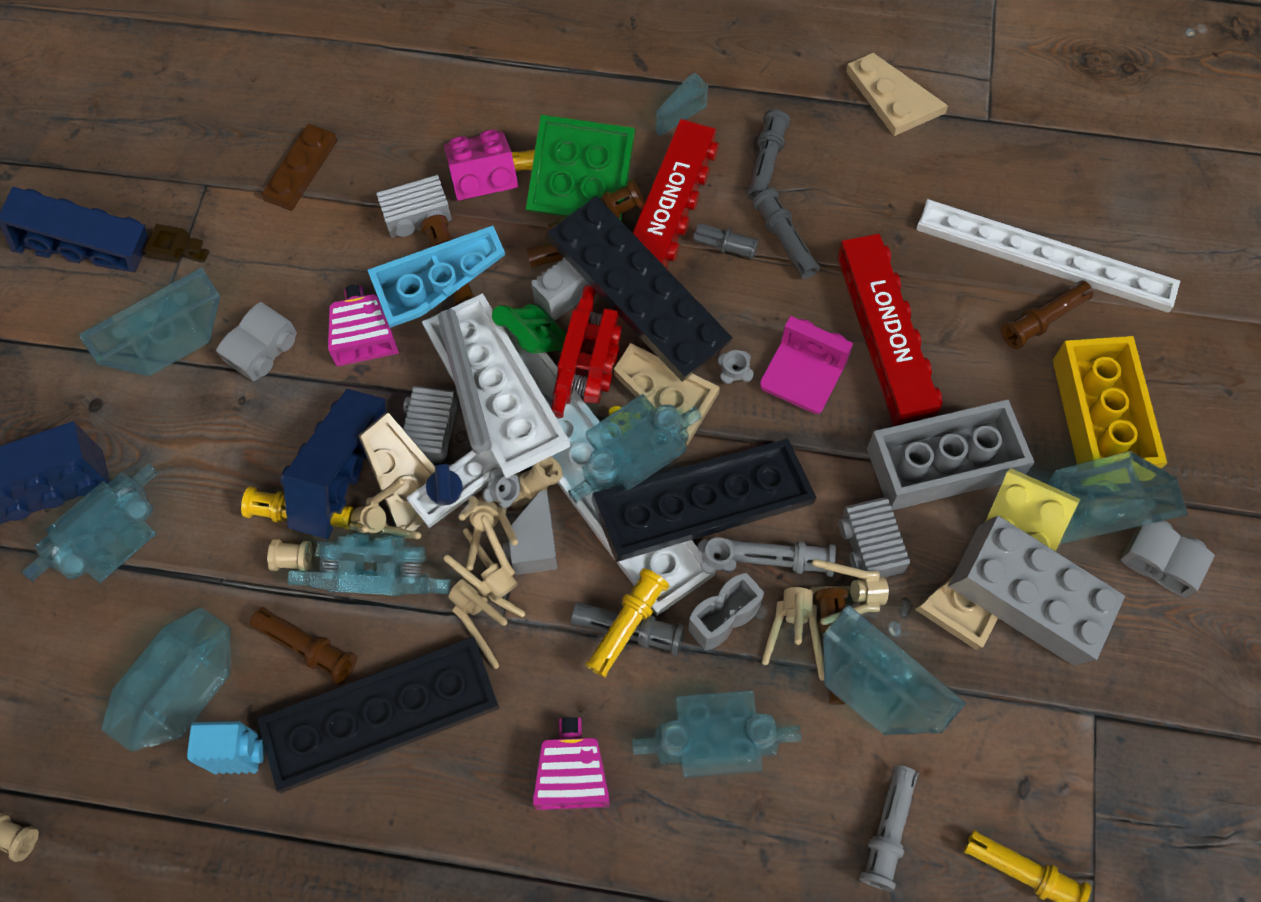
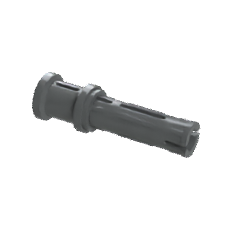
(770, 144)
(780, 222)
(647, 633)

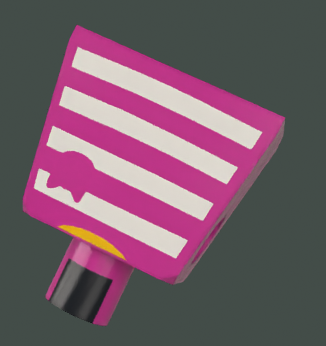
(359, 329)
(570, 771)

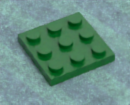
(577, 163)

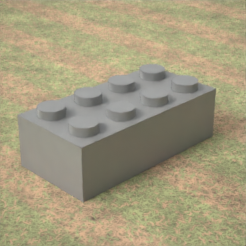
(948, 454)
(1037, 591)

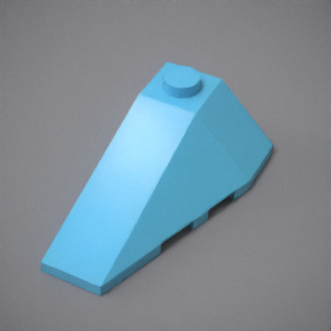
(426, 278)

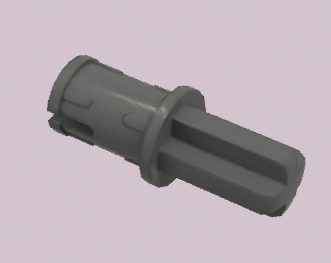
(725, 240)

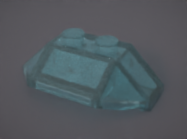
(157, 328)
(1118, 495)
(883, 679)
(170, 682)

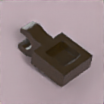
(172, 242)

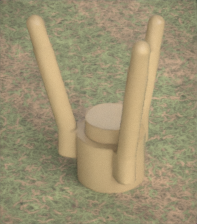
(476, 509)
(372, 517)
(497, 578)
(869, 590)
(470, 601)
(797, 608)

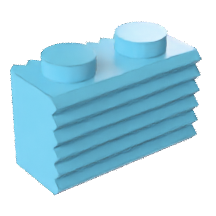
(225, 747)

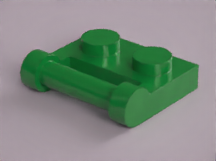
(532, 326)

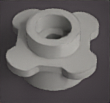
(739, 359)
(509, 491)
(717, 546)

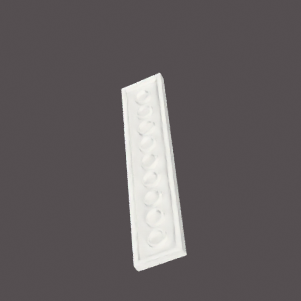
(676, 563)

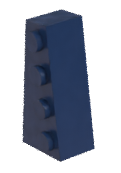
(71, 230)
(328, 464)

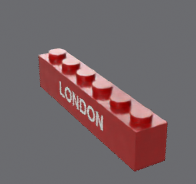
(676, 189)
(888, 330)

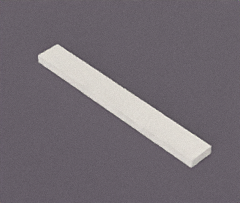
(1049, 255)

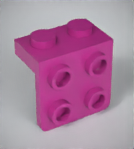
(480, 164)
(806, 365)

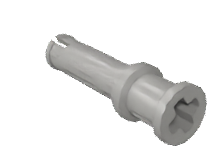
(796, 556)
(886, 845)

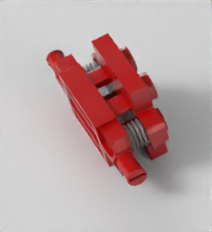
(579, 367)

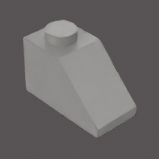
(535, 538)

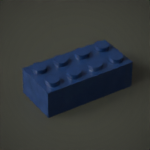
(48, 470)

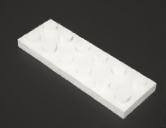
(513, 407)

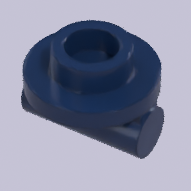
(444, 486)

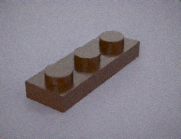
(299, 167)

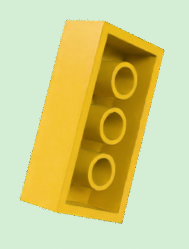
(1107, 400)

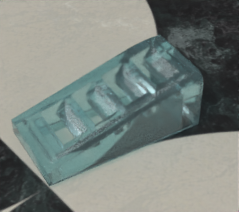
(682, 104)

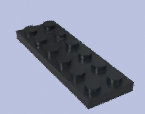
(639, 288)
(702, 499)
(376, 714)

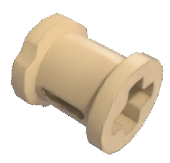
(540, 477)
(289, 555)
(16, 839)

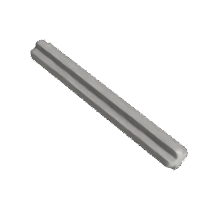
(464, 382)

